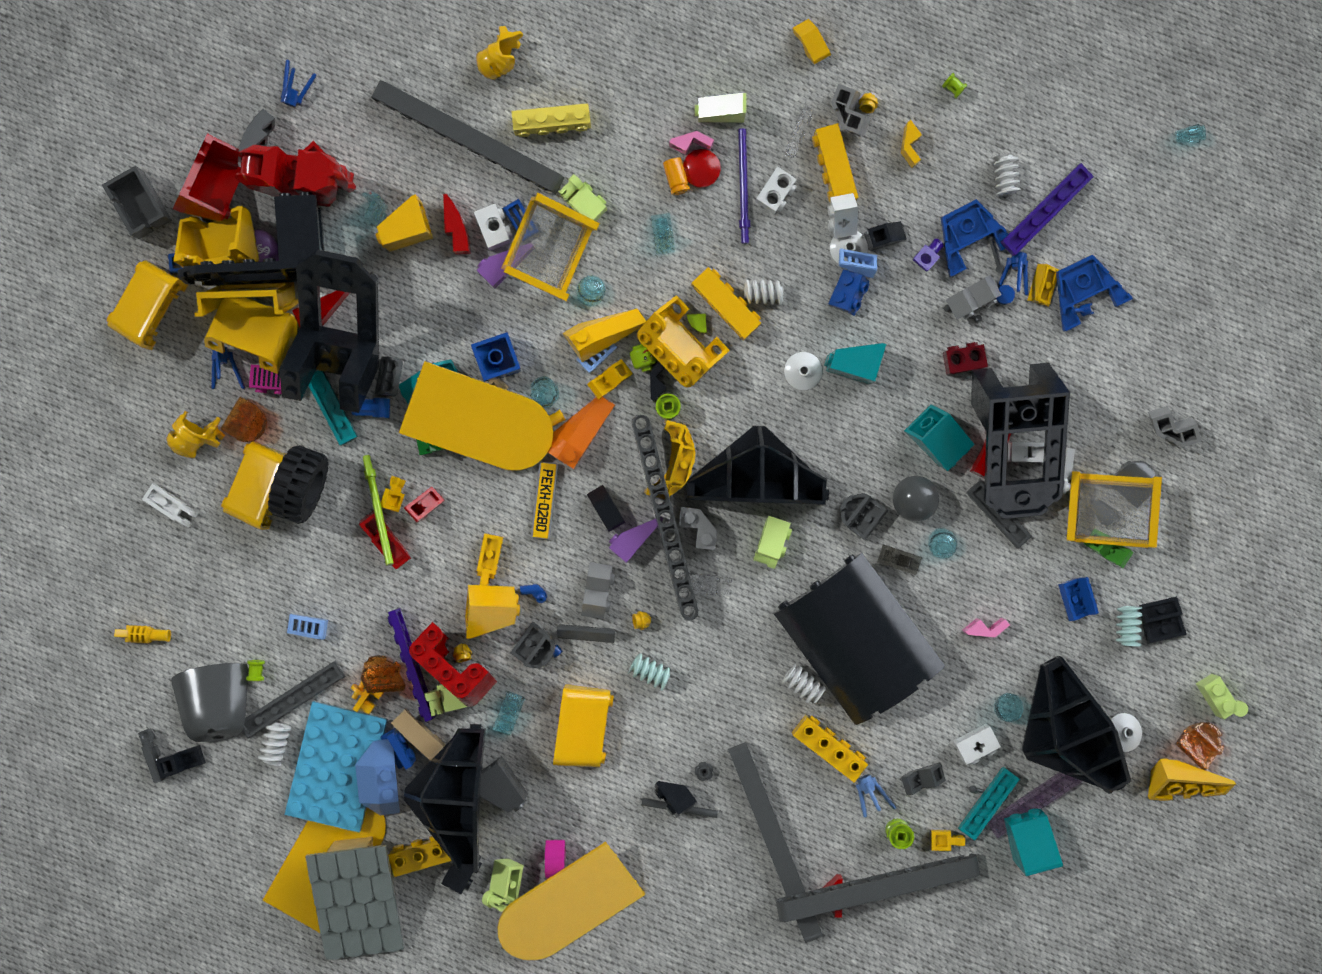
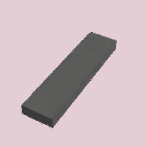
(1009, 527)

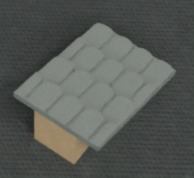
(355, 899)

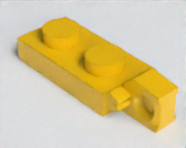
(489, 558)

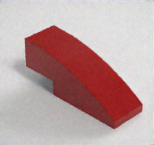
(455, 227)
(398, 551)

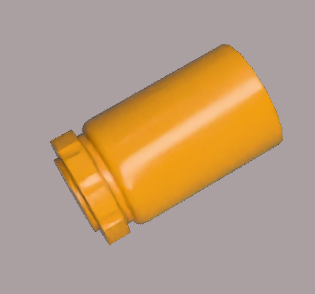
(676, 176)

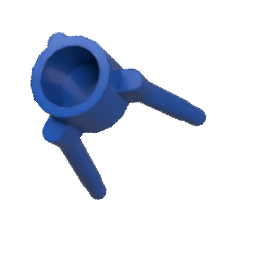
(289, 95)
(1018, 262)
(221, 358)

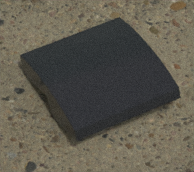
(1162, 620)

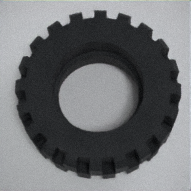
(298, 484)

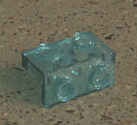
(376, 211)

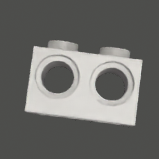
(773, 189)
(1025, 452)

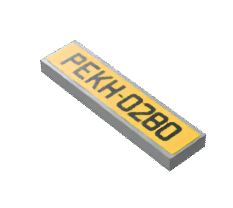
(544, 500)

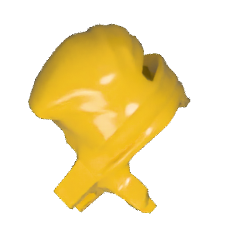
(498, 54)
(189, 437)

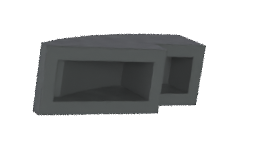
(257, 131)

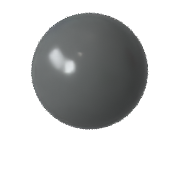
(915, 498)

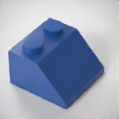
(496, 357)

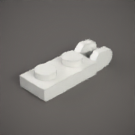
(168, 504)

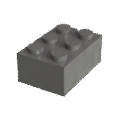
(140, 202)

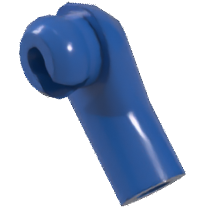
(536, 591)

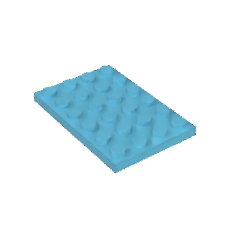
(325, 771)

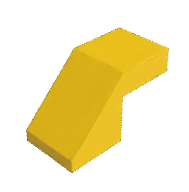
(812, 41)
(910, 136)
(609, 379)

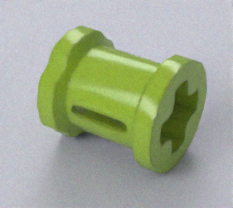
(954, 85)
(255, 670)

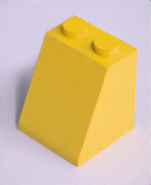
(404, 226)
(490, 609)

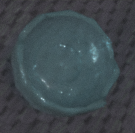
(590, 290)
(542, 385)
(942, 543)
(1010, 712)

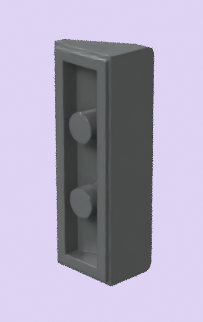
(586, 633)

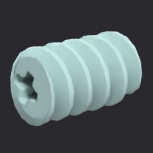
(1128, 625)
(650, 671)

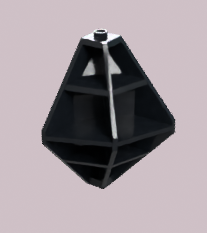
(759, 471)
(1072, 730)
(448, 796)

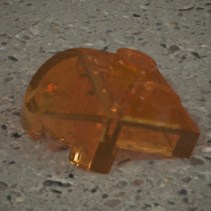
(246, 421)
(381, 675)
(1201, 743)

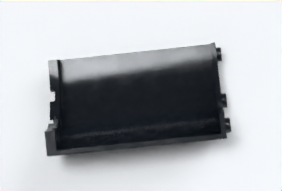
(859, 640)

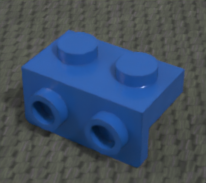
(849, 292)
(1078, 598)
(403, 754)

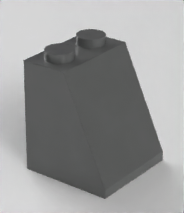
(502, 786)

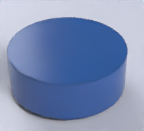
(1007, 294)

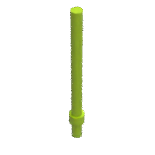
(370, 475)

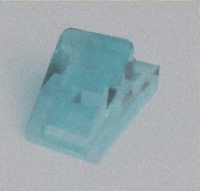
(663, 233)

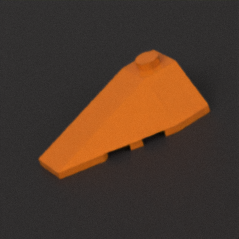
(578, 432)

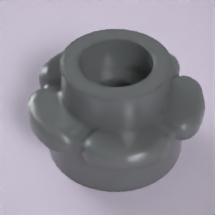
(704, 776)

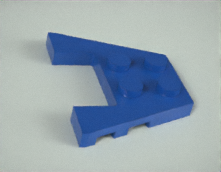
(966, 227)
(1083, 281)

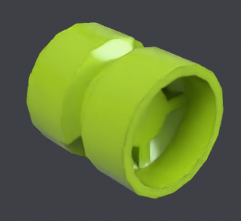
(668, 406)
(899, 833)

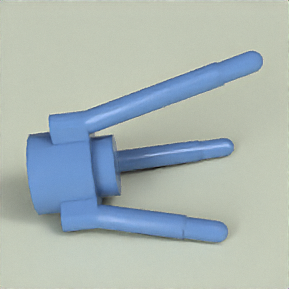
(867, 785)

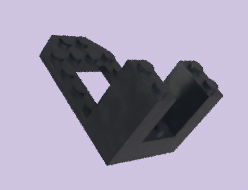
(298, 236)
(329, 349)
(1017, 410)

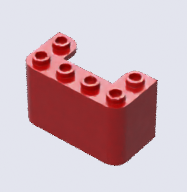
(430, 652)

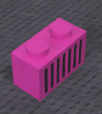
(264, 380)

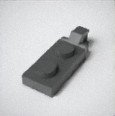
(150, 753)

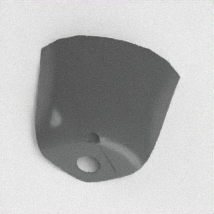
(212, 700)

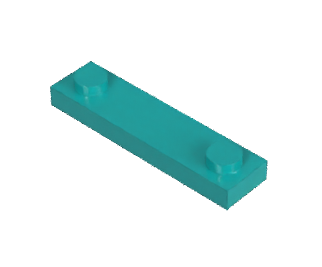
(331, 409)
(988, 803)

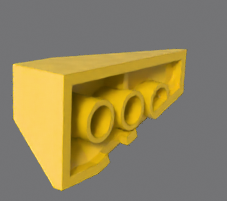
(598, 334)
(1179, 778)

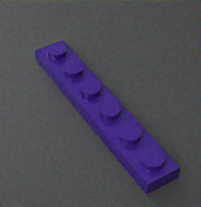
(1046, 209)
(413, 671)

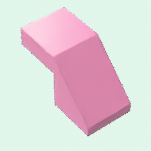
(684, 142)
(978, 628)

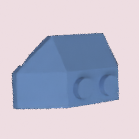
(378, 778)

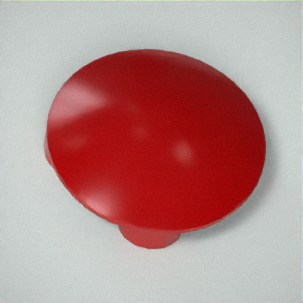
(701, 168)

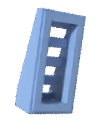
(868, 262)
(590, 369)
(323, 623)

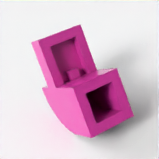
(554, 857)

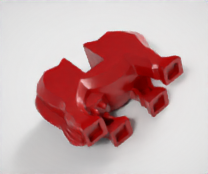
(275, 172)

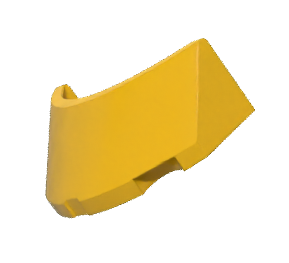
(681, 458)

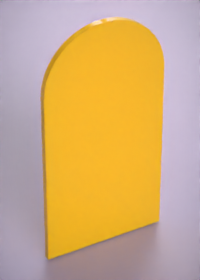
(477, 419)
(292, 888)
(567, 905)

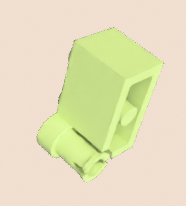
(581, 198)
(772, 542)
(1220, 698)
(442, 700)
(504, 884)

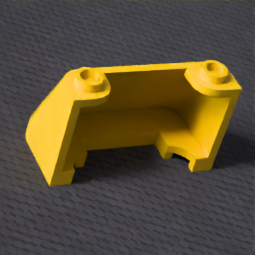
(216, 240)
(144, 303)
(252, 486)
(582, 726)

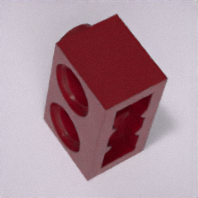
(965, 362)

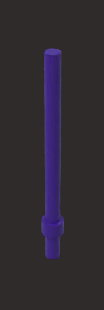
(744, 223)

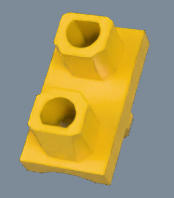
(363, 703)

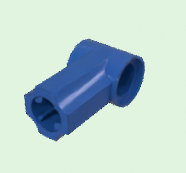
(375, 407)

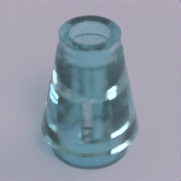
(1191, 134)

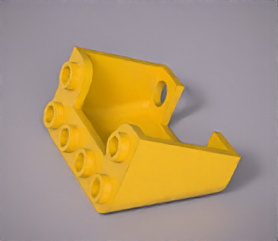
(252, 329)
(676, 346)

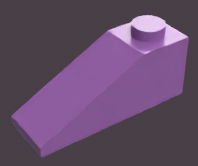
(491, 269)
(629, 541)

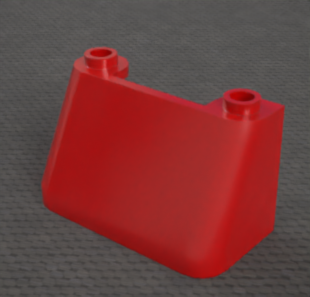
(210, 181)

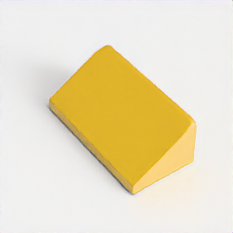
(1043, 284)

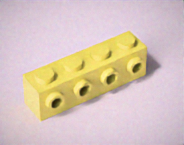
(551, 119)

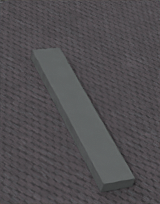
(292, 699)

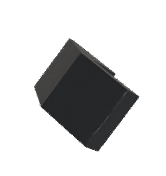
(656, 385)
(606, 508)
(180, 761)

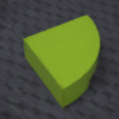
(697, 322)

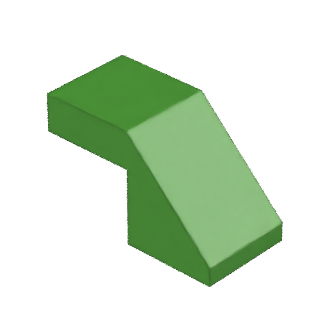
(1115, 554)

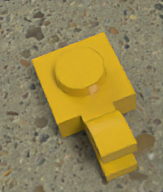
(393, 497)
(942, 840)

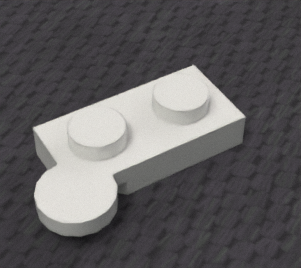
(1068, 468)

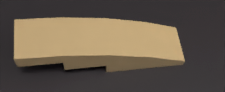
(418, 734)

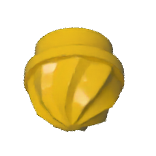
(868, 103)
(641, 620)
(462, 653)

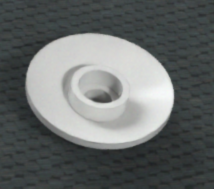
(858, 241)
(796, 378)
(1123, 722)

